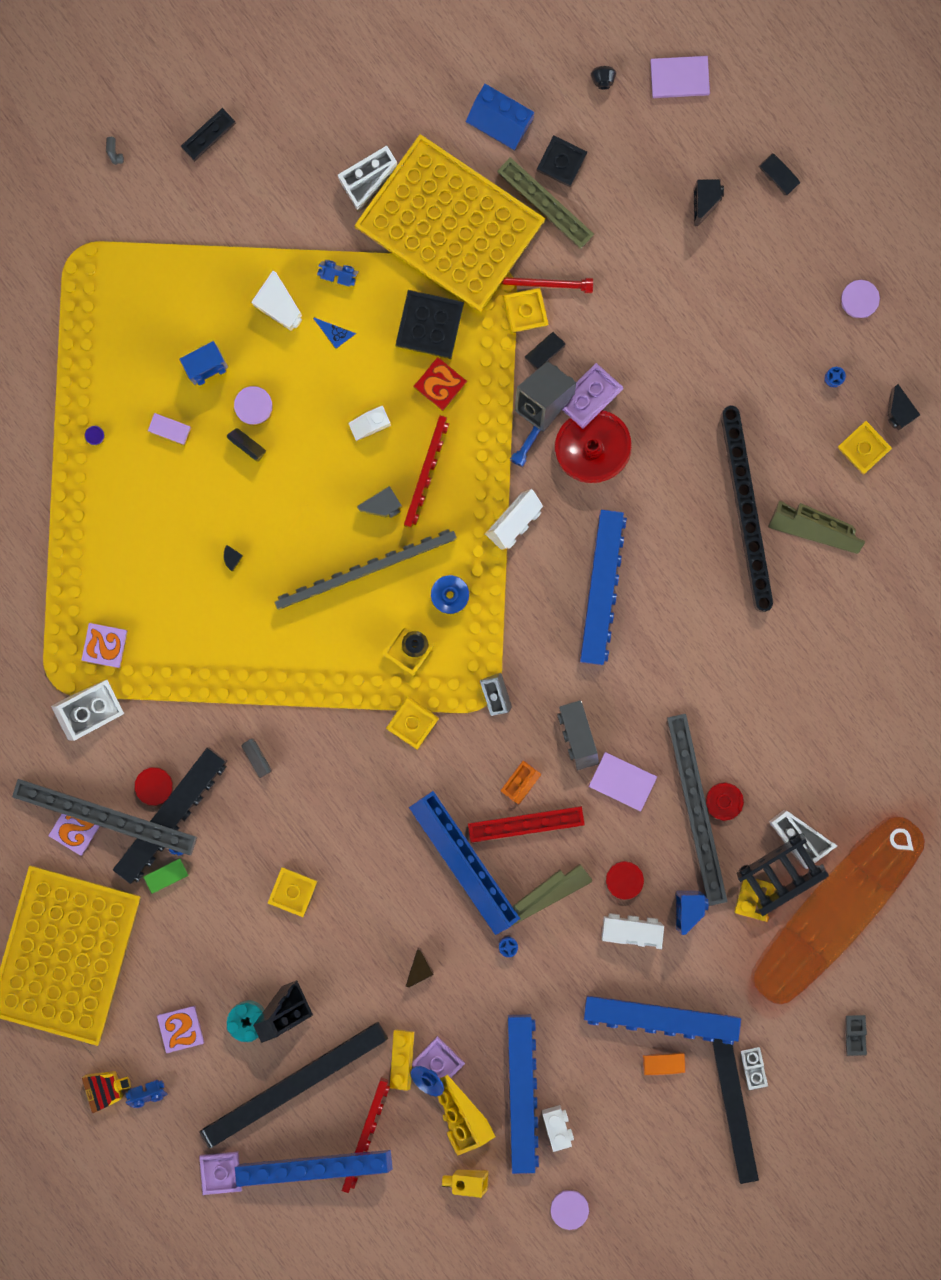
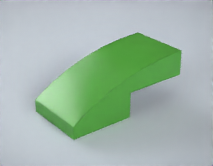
(165, 876)

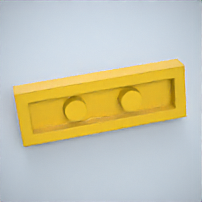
(401, 1059)

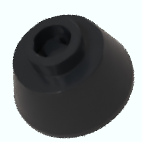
(603, 76)
(421, 644)

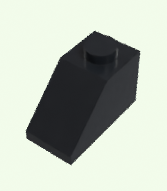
(900, 409)

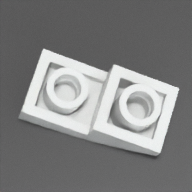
(754, 1068)

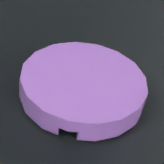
(860, 299)
(253, 405)
(569, 1209)

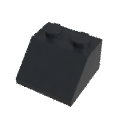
(706, 198)

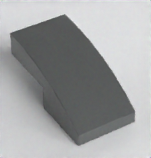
(856, 1035)

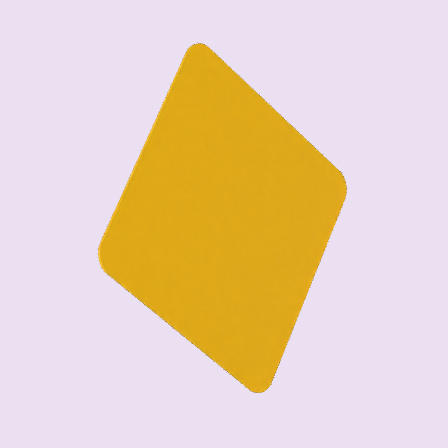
(149, 519)

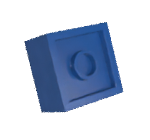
(204, 363)

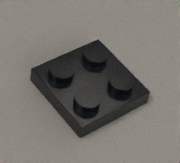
(561, 161)

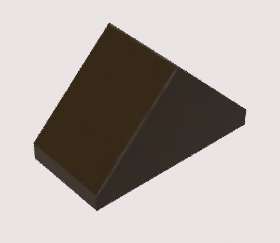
(420, 969)

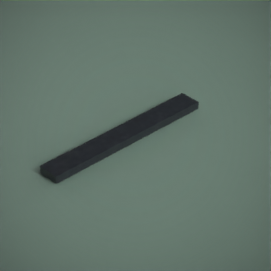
(735, 1112)

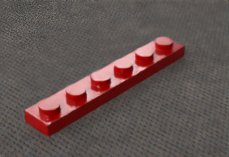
(424, 479)
(526, 824)
(369, 1127)

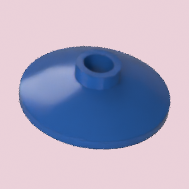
(452, 584)
(427, 1081)

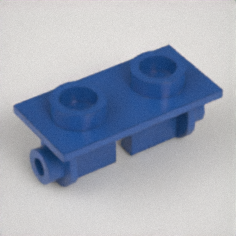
(345, 273)
(139, 1097)

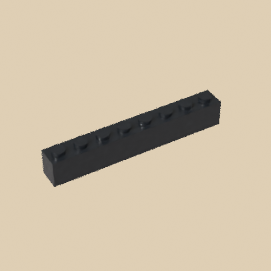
(172, 812)

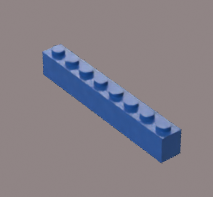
(602, 587)
(464, 863)
(662, 1018)
(521, 1093)
(313, 1168)

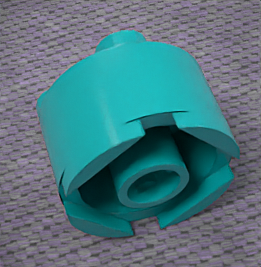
(236, 1024)

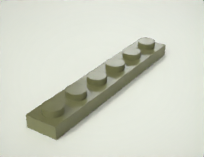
(545, 203)

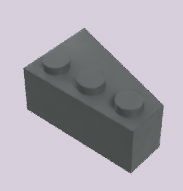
(578, 735)

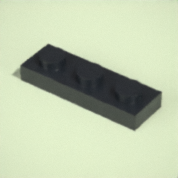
(208, 134)

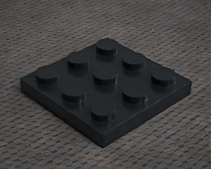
(429, 324)

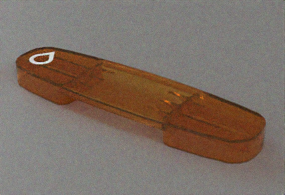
(838, 909)

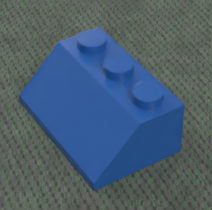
(500, 117)
(689, 909)

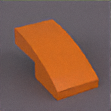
(664, 1064)

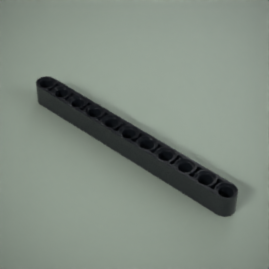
(749, 499)
(293, 1085)

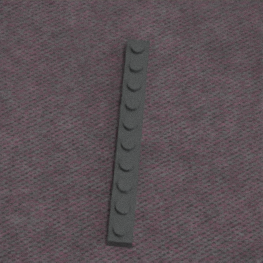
(357, 572)
(697, 809)
(104, 817)

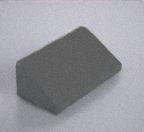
(496, 694)
(256, 758)

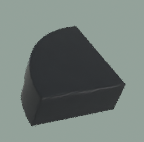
(231, 557)

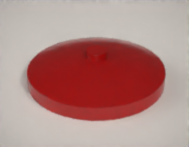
(596, 450)

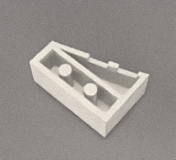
(367, 176)
(788, 825)
(632, 931)

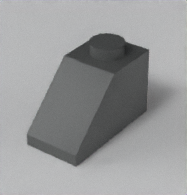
(382, 504)

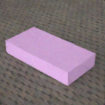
(169, 429)

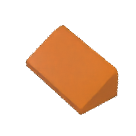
(520, 782)

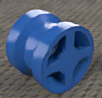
(837, 374)
(508, 947)

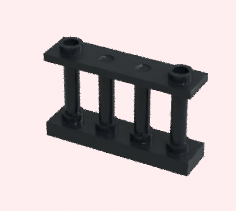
(783, 893)

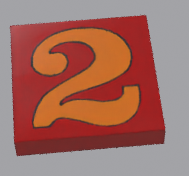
(440, 384)

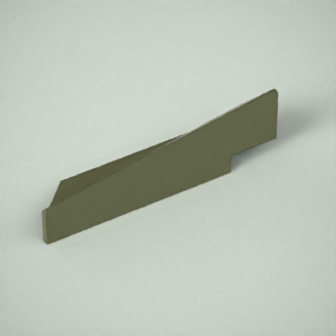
(815, 526)
(551, 891)

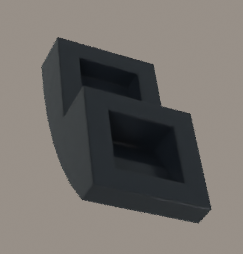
(779, 174)

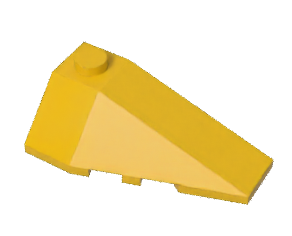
(466, 1123)

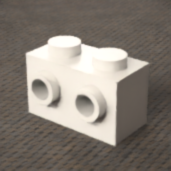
(557, 1129)

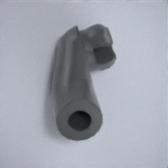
(111, 151)

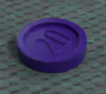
(94, 435)

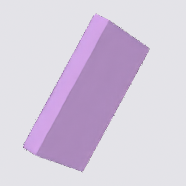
(680, 77)
(592, 395)
(622, 781)

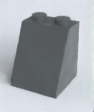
(544, 395)

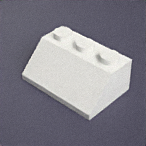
(515, 519)

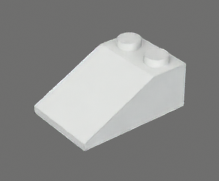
(87, 710)

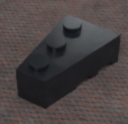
(283, 1012)

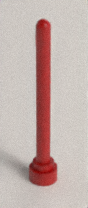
(585, 285)

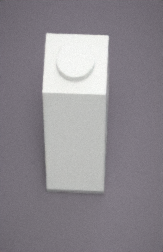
(277, 303)

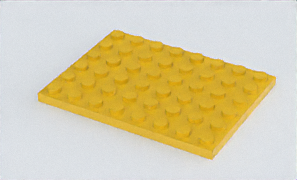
(449, 223)
(65, 954)

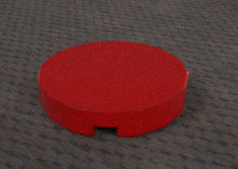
(153, 786)
(724, 801)
(624, 880)

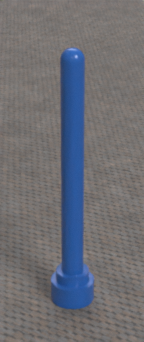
(519, 457)

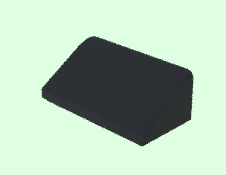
(545, 350)
(246, 444)

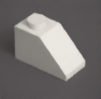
(369, 423)

